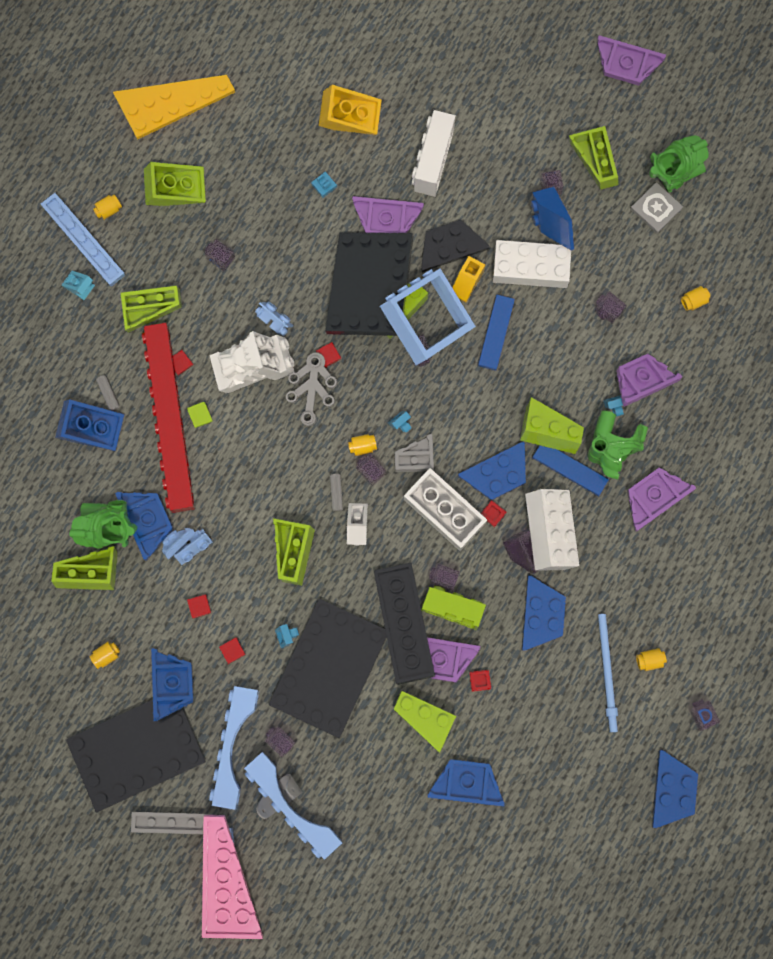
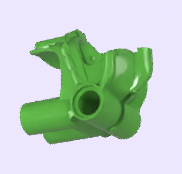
(680, 162)
(612, 448)
(102, 525)

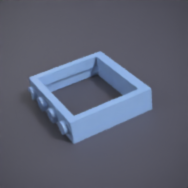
(405, 331)

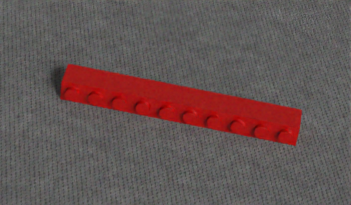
(169, 418)

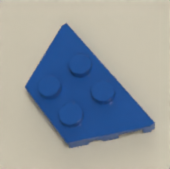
(499, 473)
(150, 518)
(542, 614)
(170, 684)
(467, 783)
(674, 791)

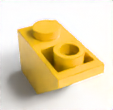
(468, 278)

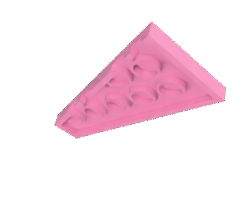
(225, 896)

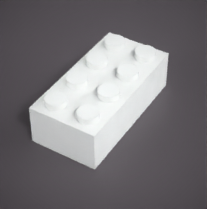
(433, 153)
(531, 264)
(445, 509)
(552, 529)

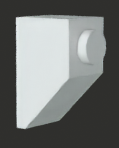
(357, 524)

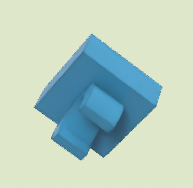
(324, 184)
(615, 404)
(399, 421)
(285, 635)

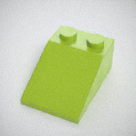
(173, 184)

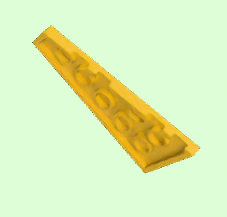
(160, 105)

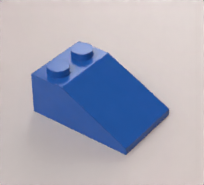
(552, 217)
(89, 425)

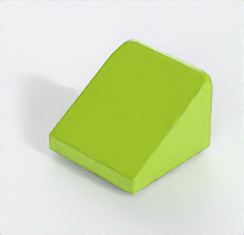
(199, 414)

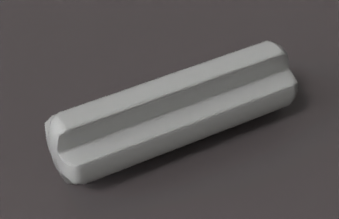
(107, 393)
(336, 492)

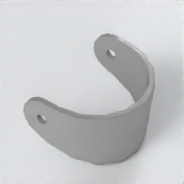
(289, 790)

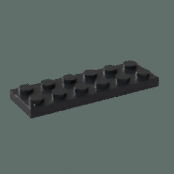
(404, 623)

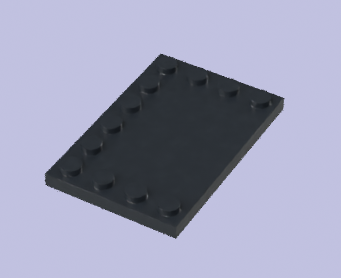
(364, 275)
(329, 668)
(133, 754)

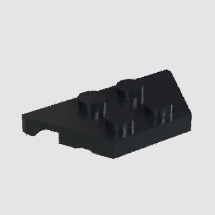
(450, 244)

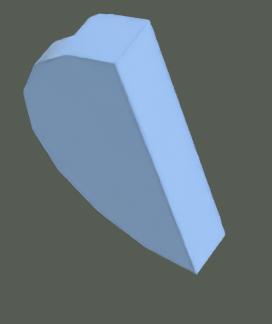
(175, 541)

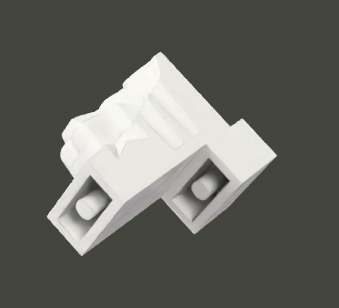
(252, 361)

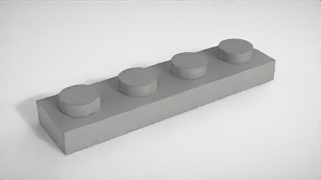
(167, 822)

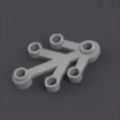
(312, 385)

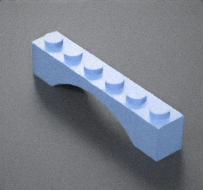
(227, 789)
(319, 836)

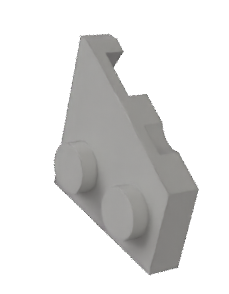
(415, 457)

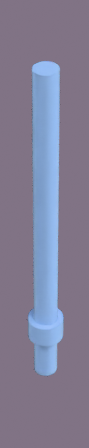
(611, 711)

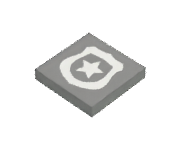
(656, 208)

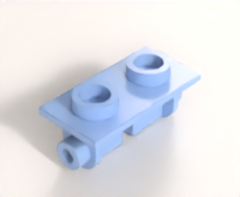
(280, 321)
(199, 542)

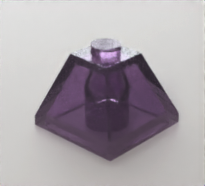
(520, 550)

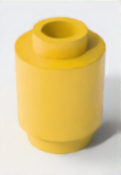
(107, 207)
(695, 298)
(362, 444)
(104, 655)
(651, 659)

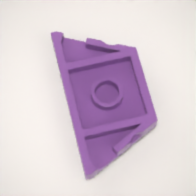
(627, 61)
(386, 215)
(643, 378)
(655, 495)
(451, 658)

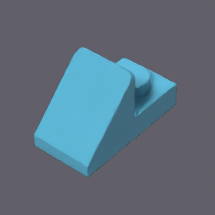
(78, 284)

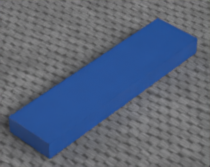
(496, 332)
(571, 469)

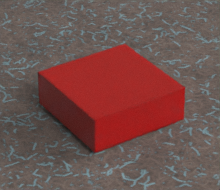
(329, 353)
(181, 362)
(493, 513)
(199, 606)
(232, 650)
(480, 680)

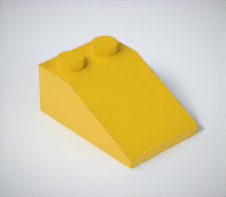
(349, 111)

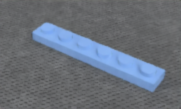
(83, 239)

